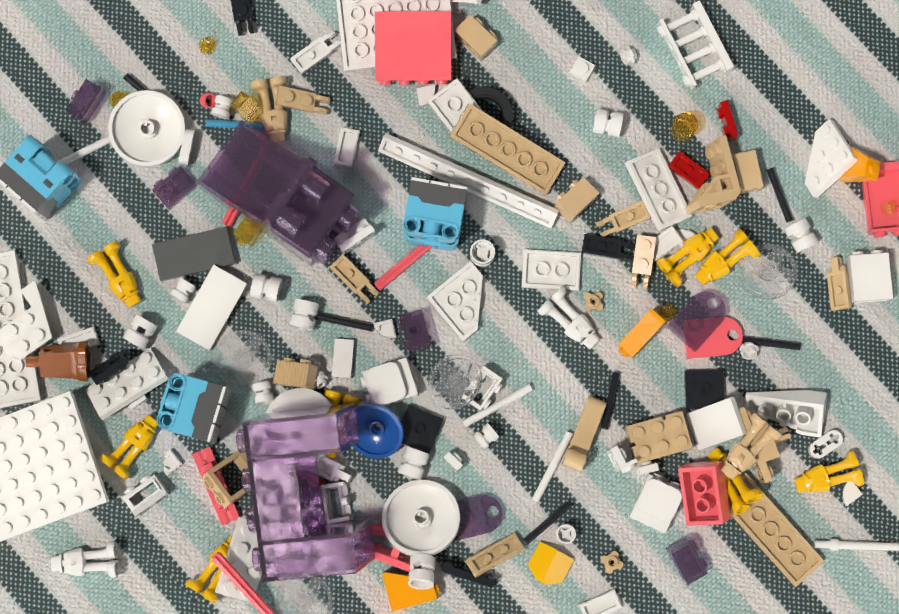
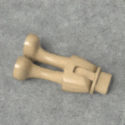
(273, 120)
(739, 456)

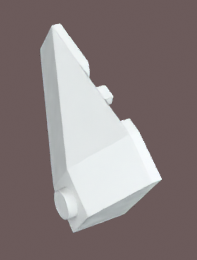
(796, 409)

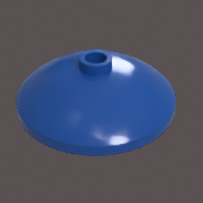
(377, 441)

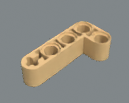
(584, 434)

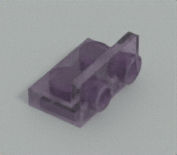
(174, 187)

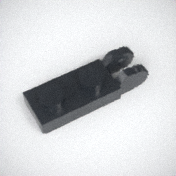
(241, 13)
(606, 247)

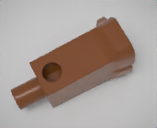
(63, 361)

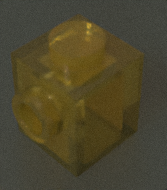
(246, 107)
(246, 233)

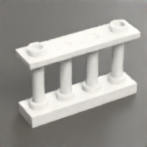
(705, 30)

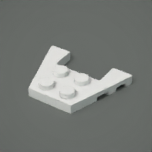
(28, 330)

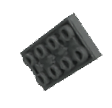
(193, 254)

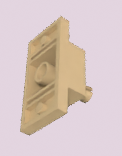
(768, 452)

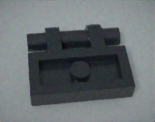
(102, 372)

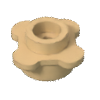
(593, 306)
(610, 567)

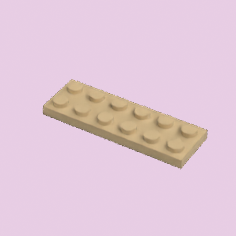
(507, 149)
(777, 537)

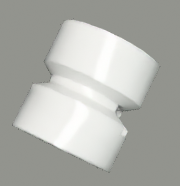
(607, 122)
(801, 235)
(482, 253)
(266, 287)
(304, 314)
(137, 338)
(413, 463)
(421, 571)

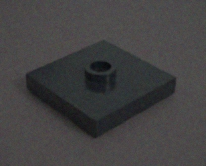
(703, 388)
(420, 429)

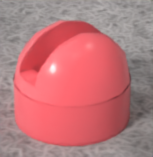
(207, 96)

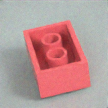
(704, 493)

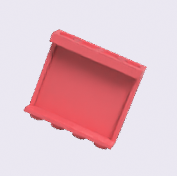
(413, 47)
(879, 193)

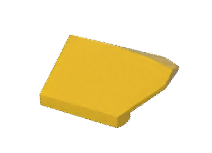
(549, 564)

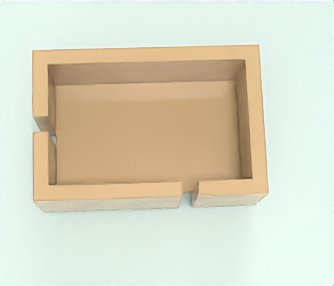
(658, 437)

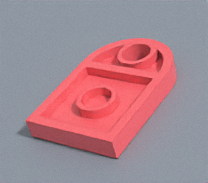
(718, 342)

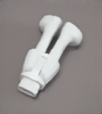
(579, 328)
(74, 561)

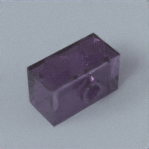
(85, 101)
(415, 331)
(687, 560)

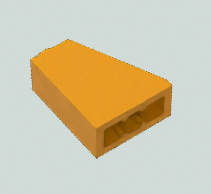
(863, 170)
(640, 334)
(404, 596)

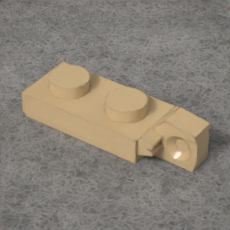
(838, 285)

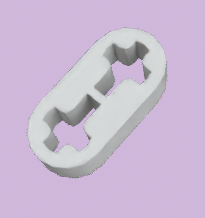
(186, 147)
(828, 447)

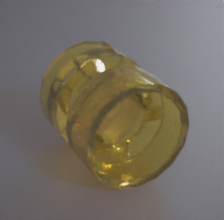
(684, 127)

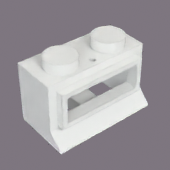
(494, 387)
(344, 499)
(150, 500)

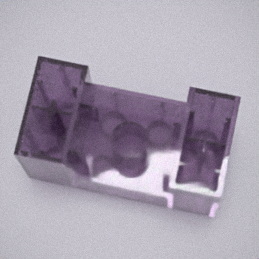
(288, 494)

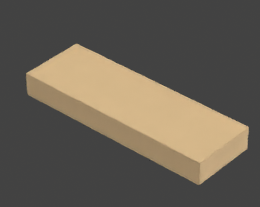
(495, 555)

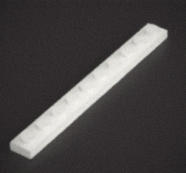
(474, 182)

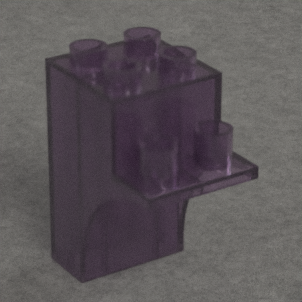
(280, 194)

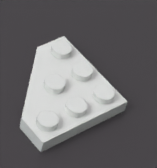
(828, 158)
(459, 300)

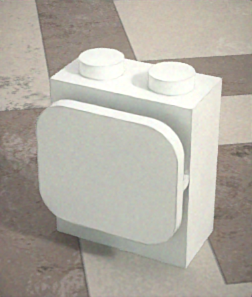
(869, 277)
(389, 383)
(656, 503)

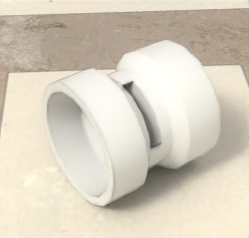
(222, 107)
(183, 290)
(266, 395)
(485, 436)
(565, 534)

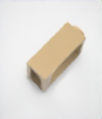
(212, 483)

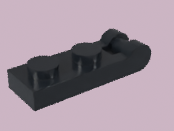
(465, 573)

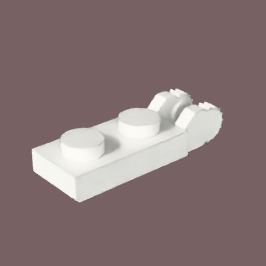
(315, 52)

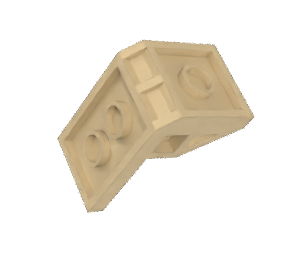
(724, 184)

